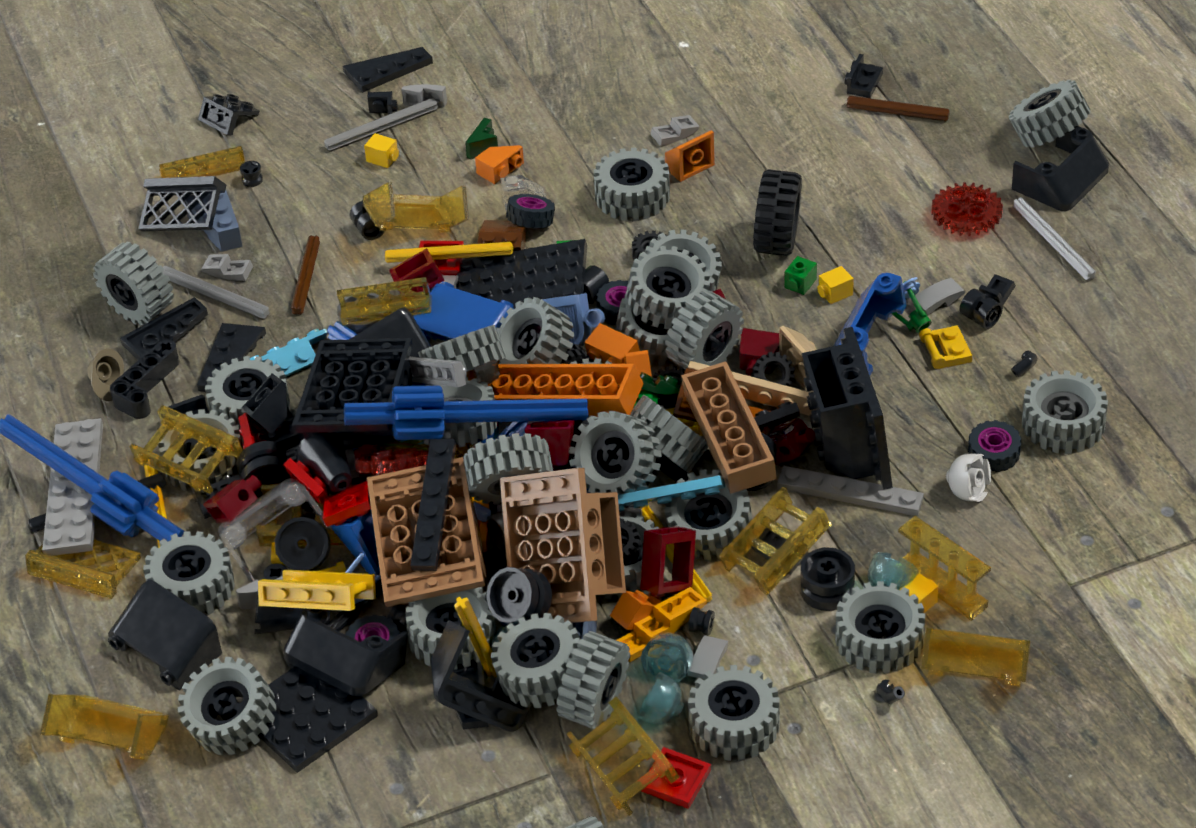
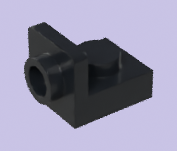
(382, 102)

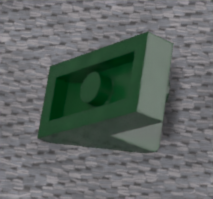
(481, 139)

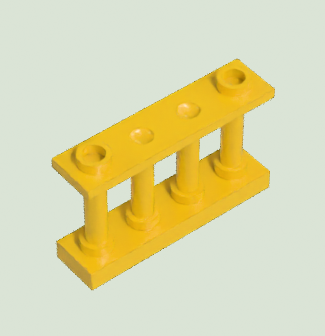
(316, 590)

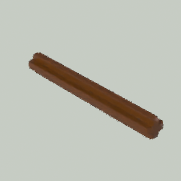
(898, 108)
(305, 275)

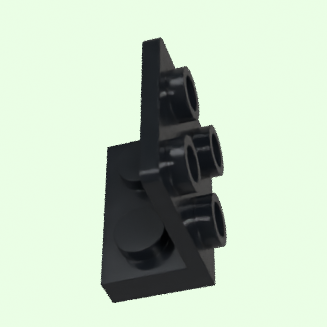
(222, 112)

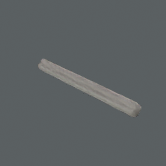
(380, 124)
(1054, 239)
(216, 292)

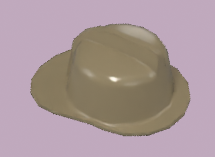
(103, 371)

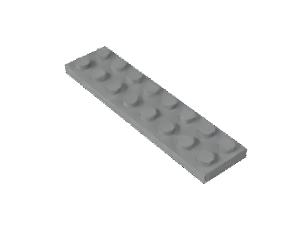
(68, 513)

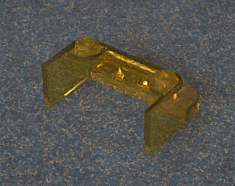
(416, 211)
(976, 655)
(103, 723)

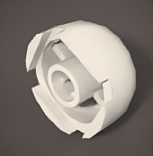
(969, 477)

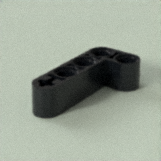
(131, 388)

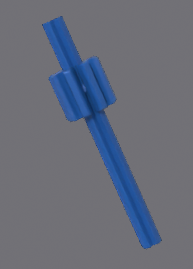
(421, 411)
(118, 501)

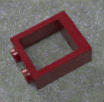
(416, 267)
(654, 560)

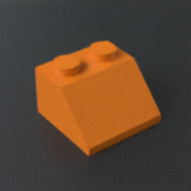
(691, 157)
(609, 345)

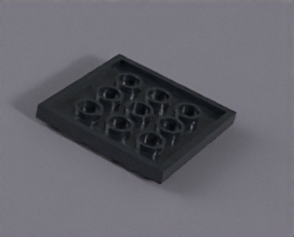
(312, 717)

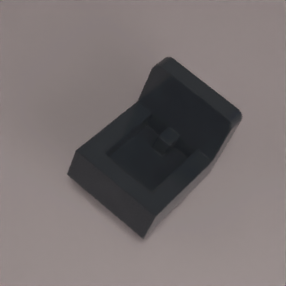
(998, 288)

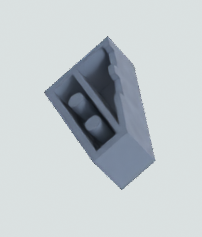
(225, 229)

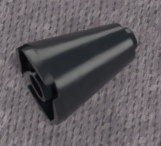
(326, 459)
(275, 618)

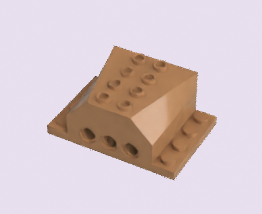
(395, 513)
(566, 537)

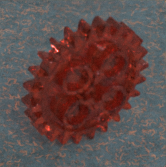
(967, 209)
(387, 461)

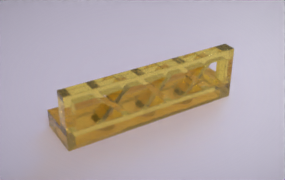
(205, 165)
(369, 309)

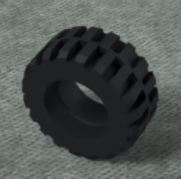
(777, 212)

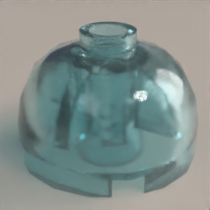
(890, 571)
(669, 655)
(662, 701)

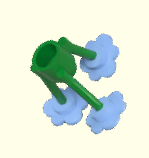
(918, 318)

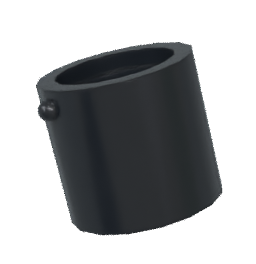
(594, 279)

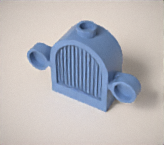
(578, 311)

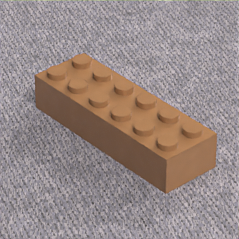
(728, 427)

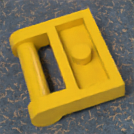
(952, 345)

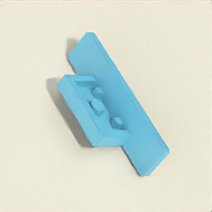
(296, 354)

